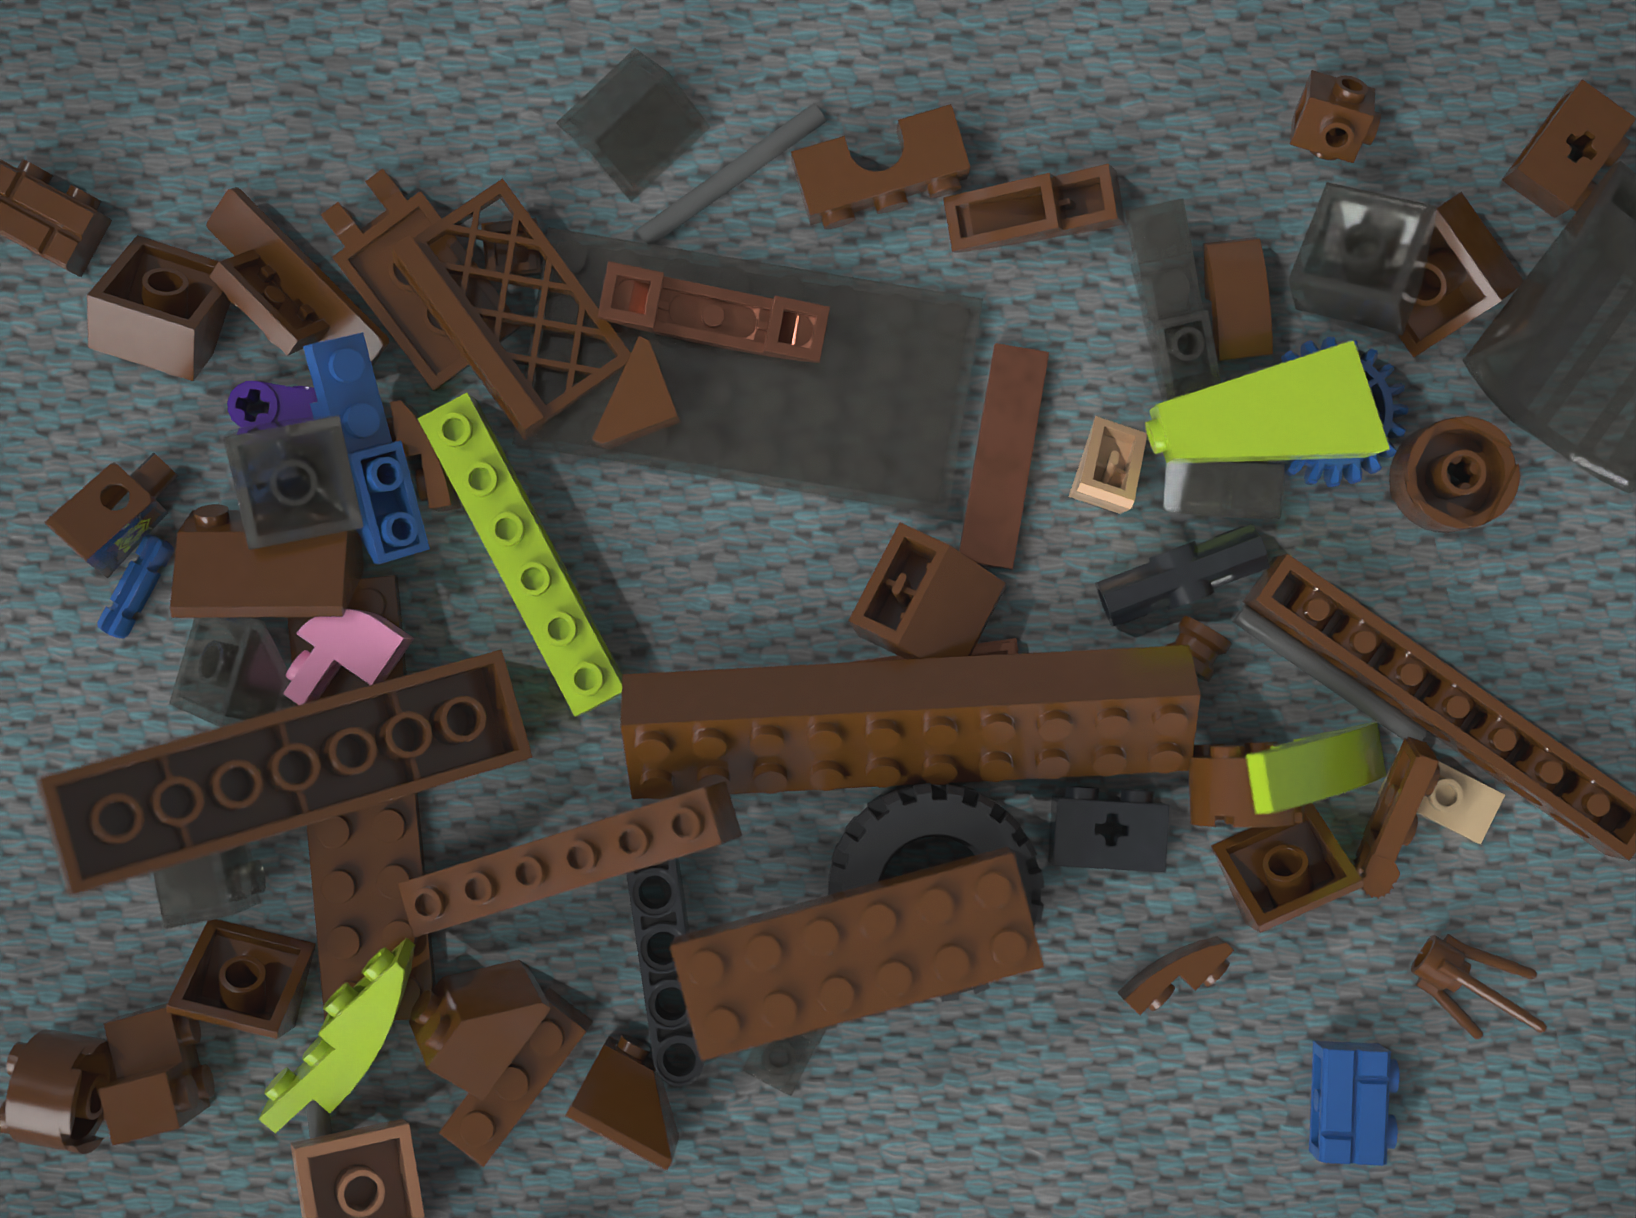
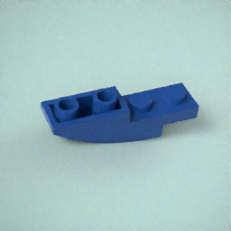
(379, 467)

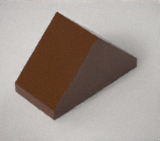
(639, 401)

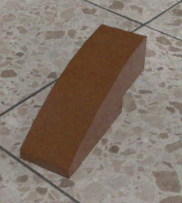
(1035, 209)

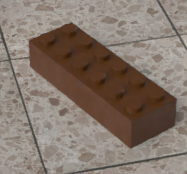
(856, 953)

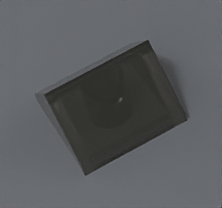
(634, 123)

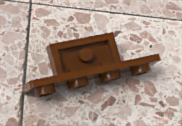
(280, 283)

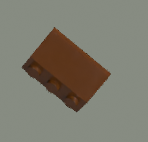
(224, 579)

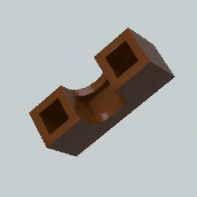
(837, 186)
(483, 1125)

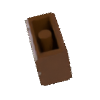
(48, 221)

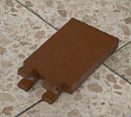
(371, 270)

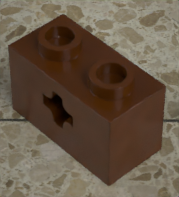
(1543, 167)

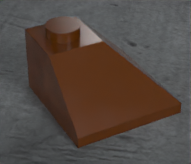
(627, 1102)

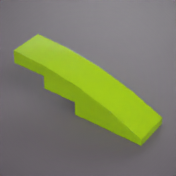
(1316, 767)

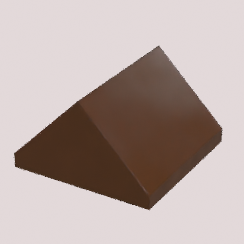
(1285, 870)
(244, 979)

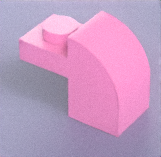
(357, 641)

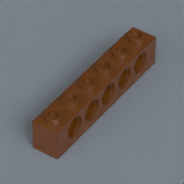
(570, 859)

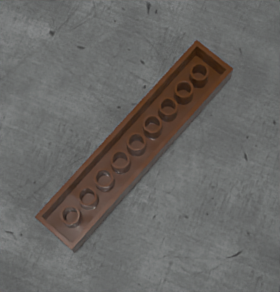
(910, 721)

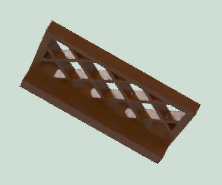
(472, 335)

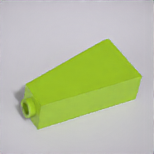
(1284, 412)

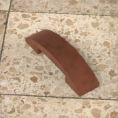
(713, 314)

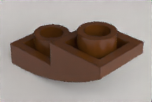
(1239, 297)
(432, 479)
(1195, 963)

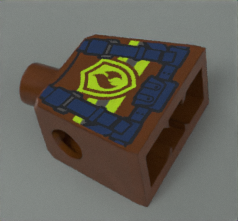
(108, 535)

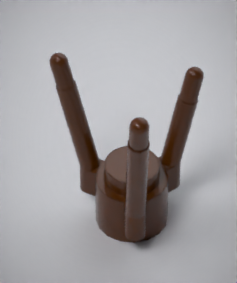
(1444, 967)

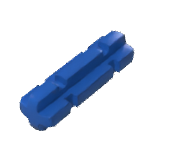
(135, 586)

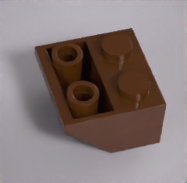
(925, 599)

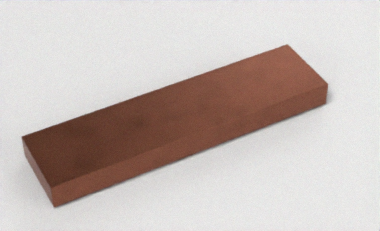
(1003, 455)

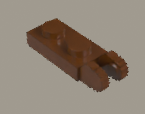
(1395, 817)

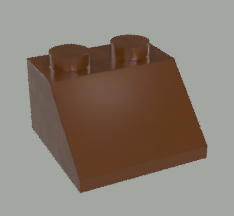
(1461, 276)
(158, 309)
(478, 1023)

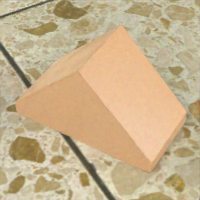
(1110, 466)

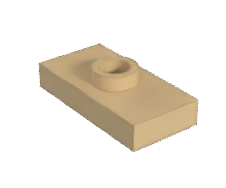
(1460, 804)

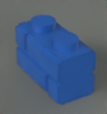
(1352, 1103)

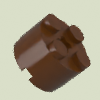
(1482, 464)
(1223, 788)
(55, 1091)

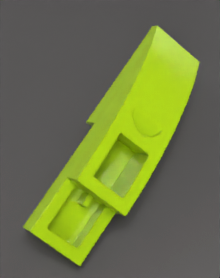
(347, 1040)

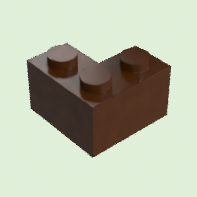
(156, 1073)

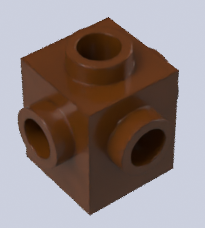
(1335, 117)

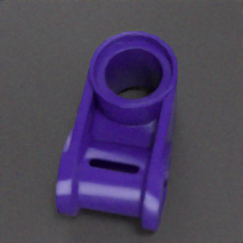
(283, 402)

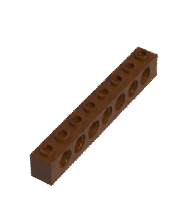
(1447, 705)

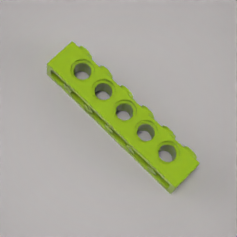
(523, 553)

